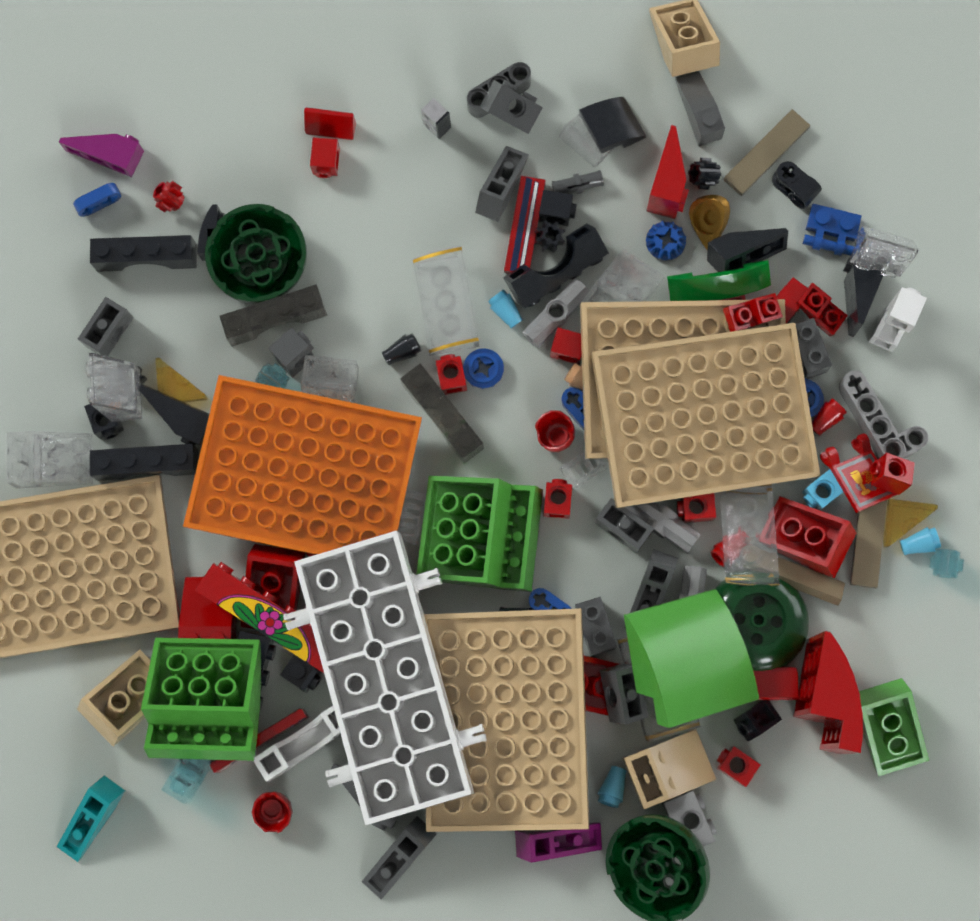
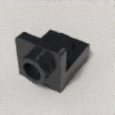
(301, 674)
(757, 720)

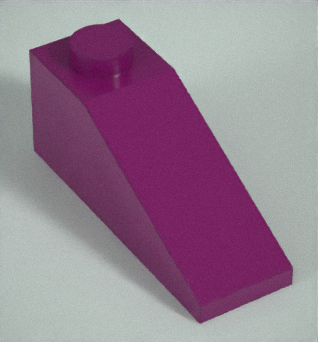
(108, 150)
(552, 844)

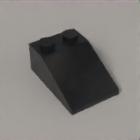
(859, 294)

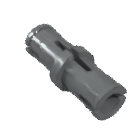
(578, 183)

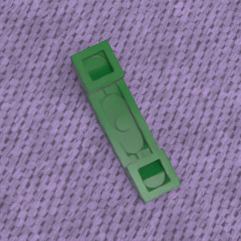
(720, 284)

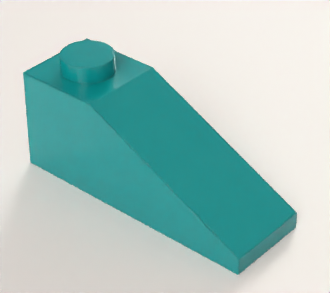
(90, 817)

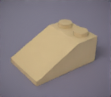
(685, 37)
(117, 701)

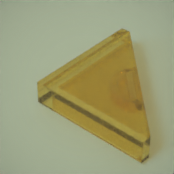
(175, 385)
(904, 516)

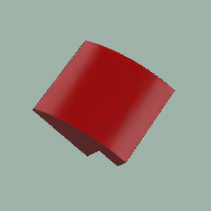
(830, 695)

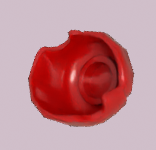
(555, 431)
(272, 812)

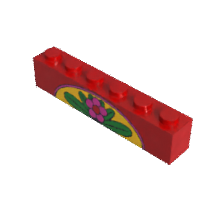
(258, 611)

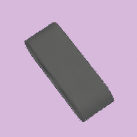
(508, 74)

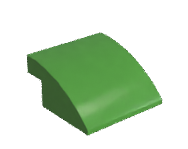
(480, 532)
(689, 658)
(203, 699)

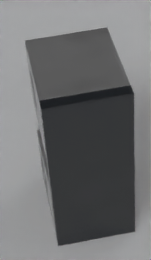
(436, 118)

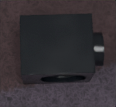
(557, 207)
(106, 432)

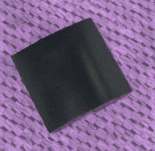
(612, 124)

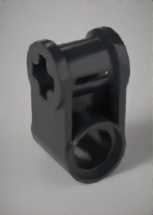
(798, 185)

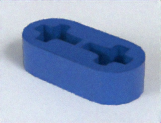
(97, 199)
(572, 409)
(550, 599)

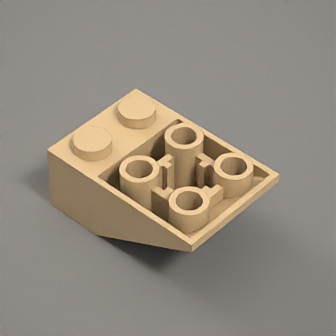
(669, 769)

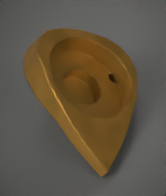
(709, 217)

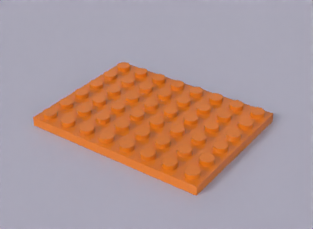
(300, 468)

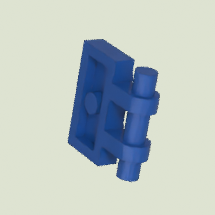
(832, 223)

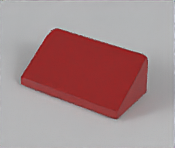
(329, 123)
(777, 684)

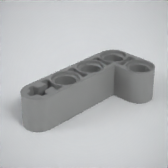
(878, 416)

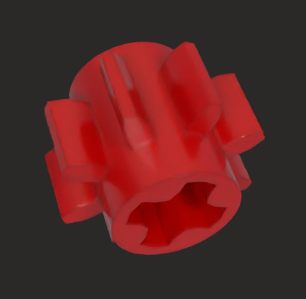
(168, 196)

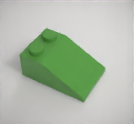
(892, 727)

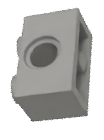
(690, 803)

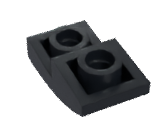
(208, 225)

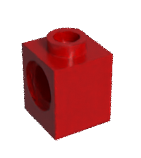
(325, 157)
(567, 346)
(455, 384)
(892, 473)
(708, 508)
(558, 510)
(749, 768)

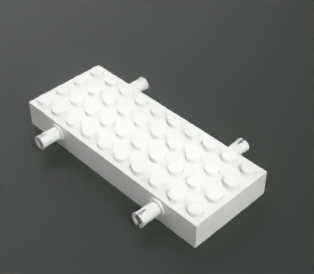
(383, 678)

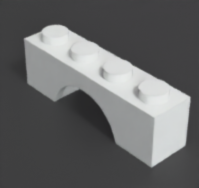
(897, 318)
(298, 746)

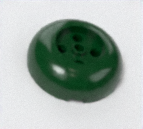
(249, 227)
(778, 644)
(644, 886)

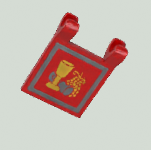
(855, 474)

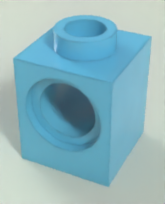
(830, 483)

